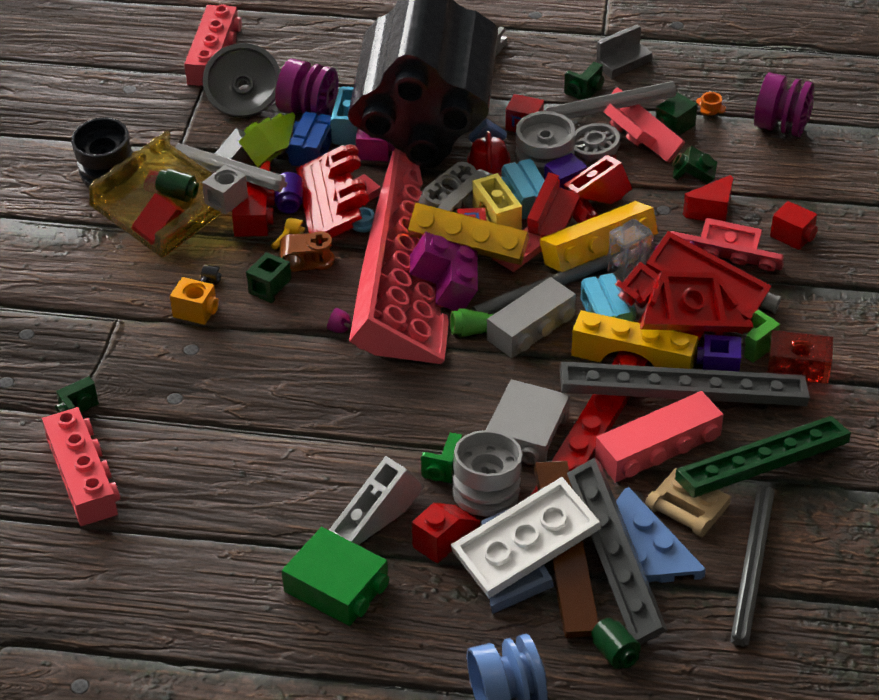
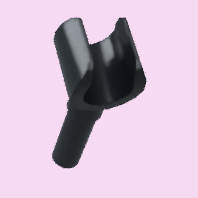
(210, 274)

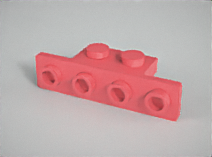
(645, 129)
(735, 243)

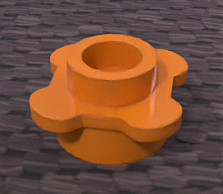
(711, 104)

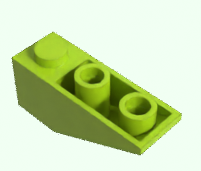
(268, 138)

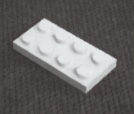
(525, 537)

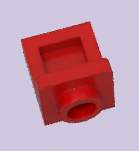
(637, 286)

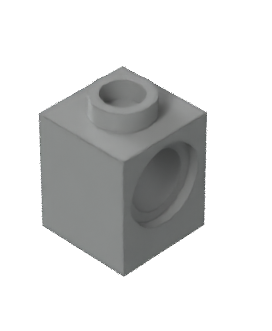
(225, 189)

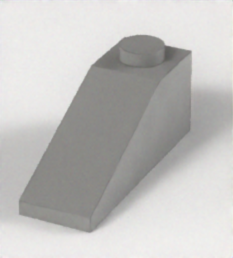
(378, 502)

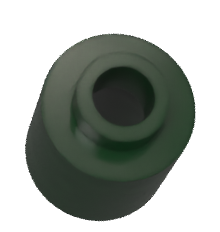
(177, 185)
(616, 643)

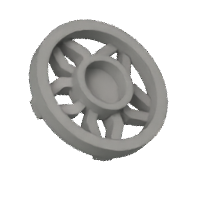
(596, 141)

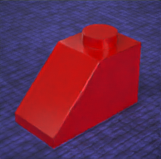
(601, 182)
(439, 528)

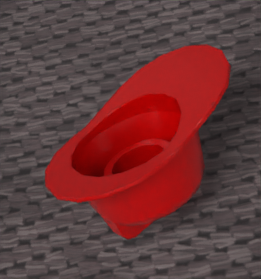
(489, 154)

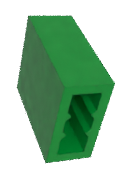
(335, 576)

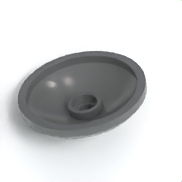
(239, 66)

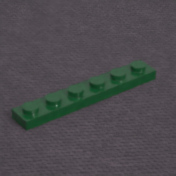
(762, 456)

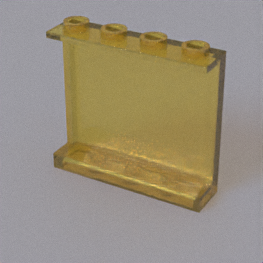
(131, 185)

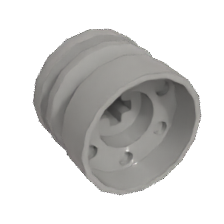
(486, 472)

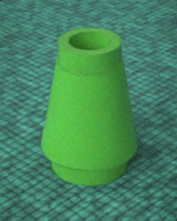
(468, 322)

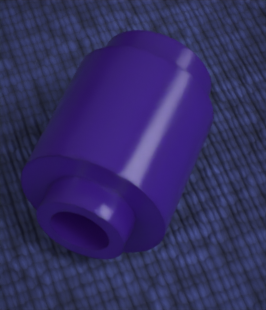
(291, 197)

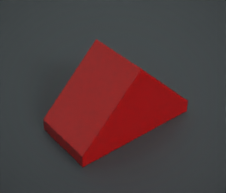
(709, 200)
(155, 216)

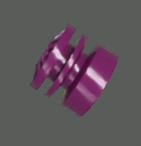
(306, 88)
(789, 106)

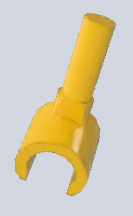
(292, 226)

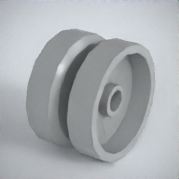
(544, 138)

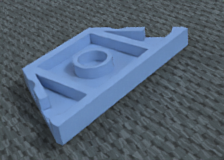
(656, 546)

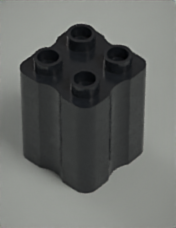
(424, 77)

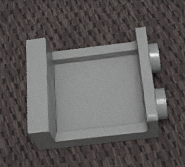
(530, 417)

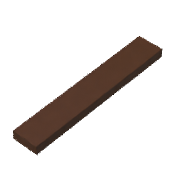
(570, 569)

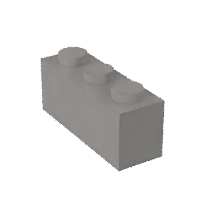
(531, 317)

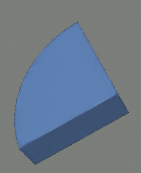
(487, 125)

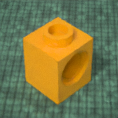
(194, 300)

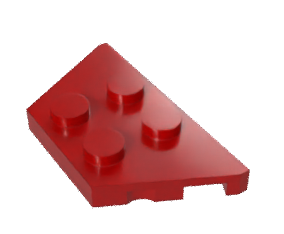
(693, 304)

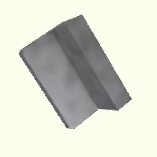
(622, 52)

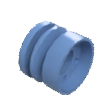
(513, 676)

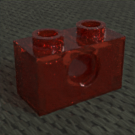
(801, 355)

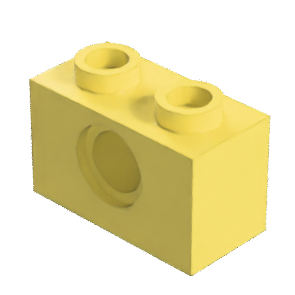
(498, 201)

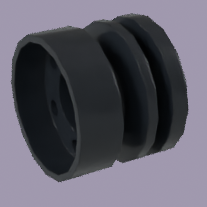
(99, 147)

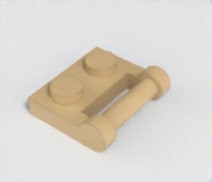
(705, 507)

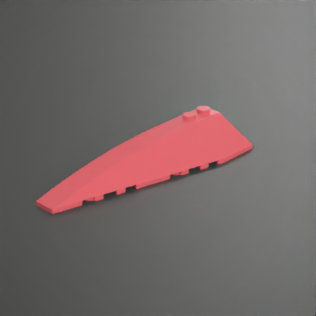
(394, 309)

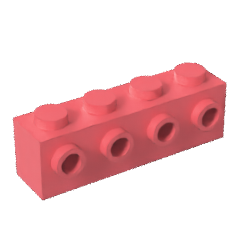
(215, 32)
(80, 466)

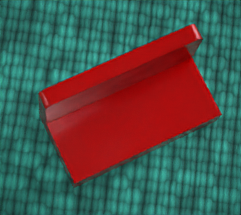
(551, 208)

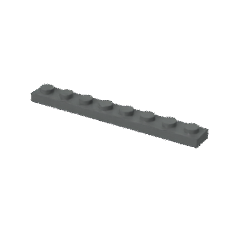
(681, 383)

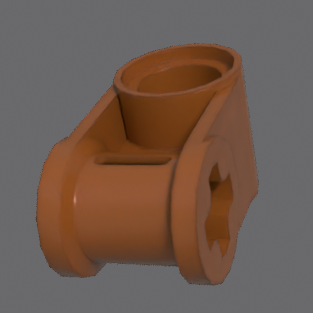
(304, 251)

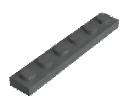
(618, 554)

